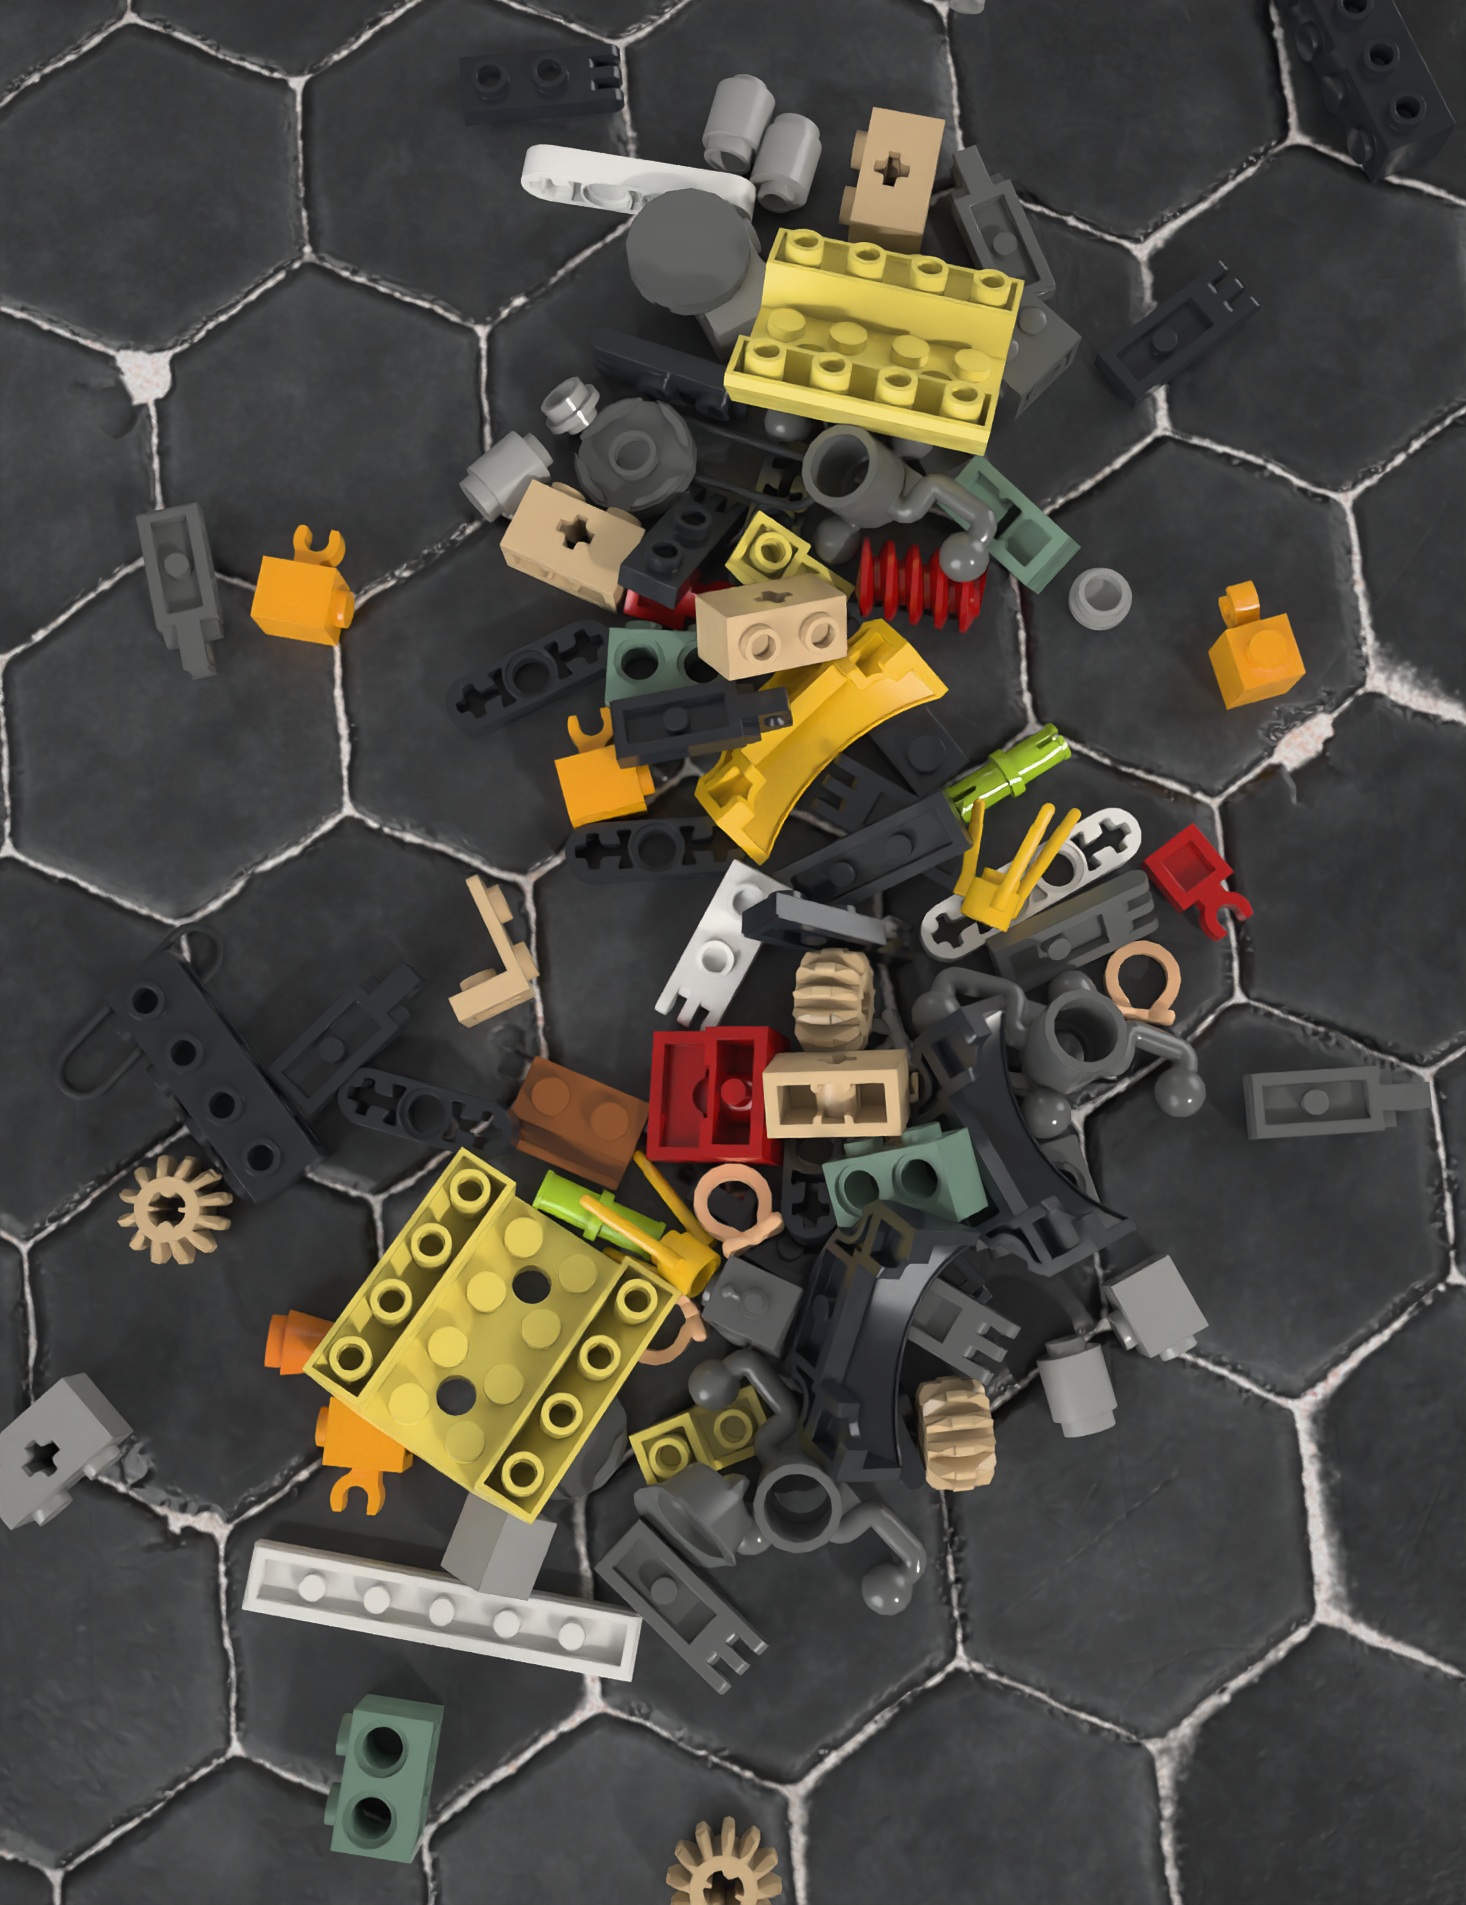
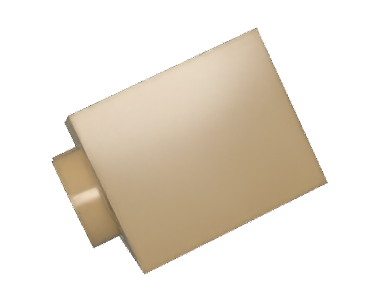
(896, 151)
(539, 546)
(771, 626)
(837, 1094)

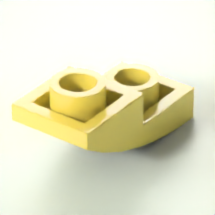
(773, 552)
(701, 1436)

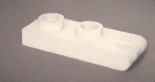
(718, 952)

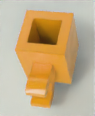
(306, 595)
(1253, 655)
(595, 784)
(359, 1446)

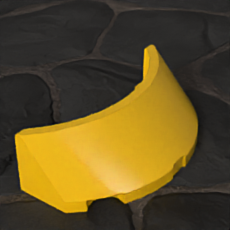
(830, 708)

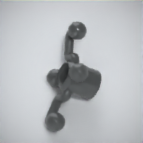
(887, 493)
(1093, 1021)
(839, 1518)

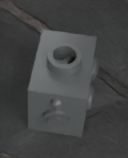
(1037, 354)
(752, 1307)

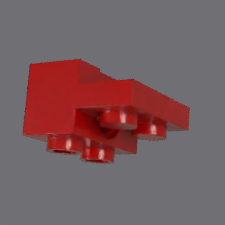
(711, 1096)

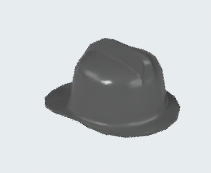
(699, 1513)

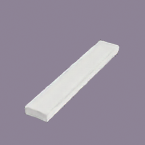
(441, 1610)

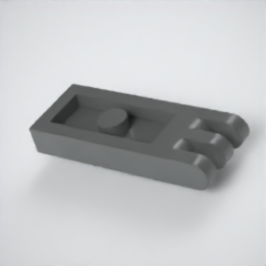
(1075, 931)
(956, 1325)
(679, 1603)

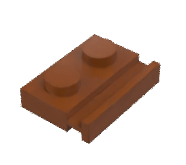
(578, 1123)

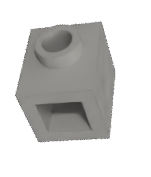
(1153, 1309)
(497, 1550)

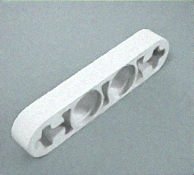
(621, 181)
(1043, 894)

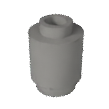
(737, 123)
(786, 163)
(504, 474)
(1077, 1385)

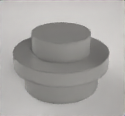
(570, 406)
(1100, 598)

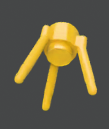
(997, 896)
(680, 1259)

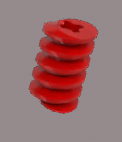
(915, 586)

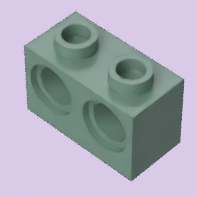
(1025, 536)
(669, 649)
(903, 1174)
(397, 1779)

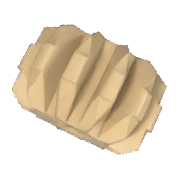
(834, 1001)
(151, 1209)
(955, 1433)
(734, 1857)

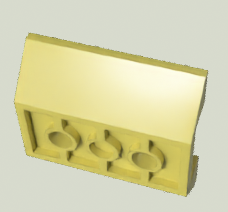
(878, 341)
(449, 1311)

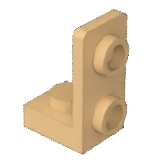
(486, 992)

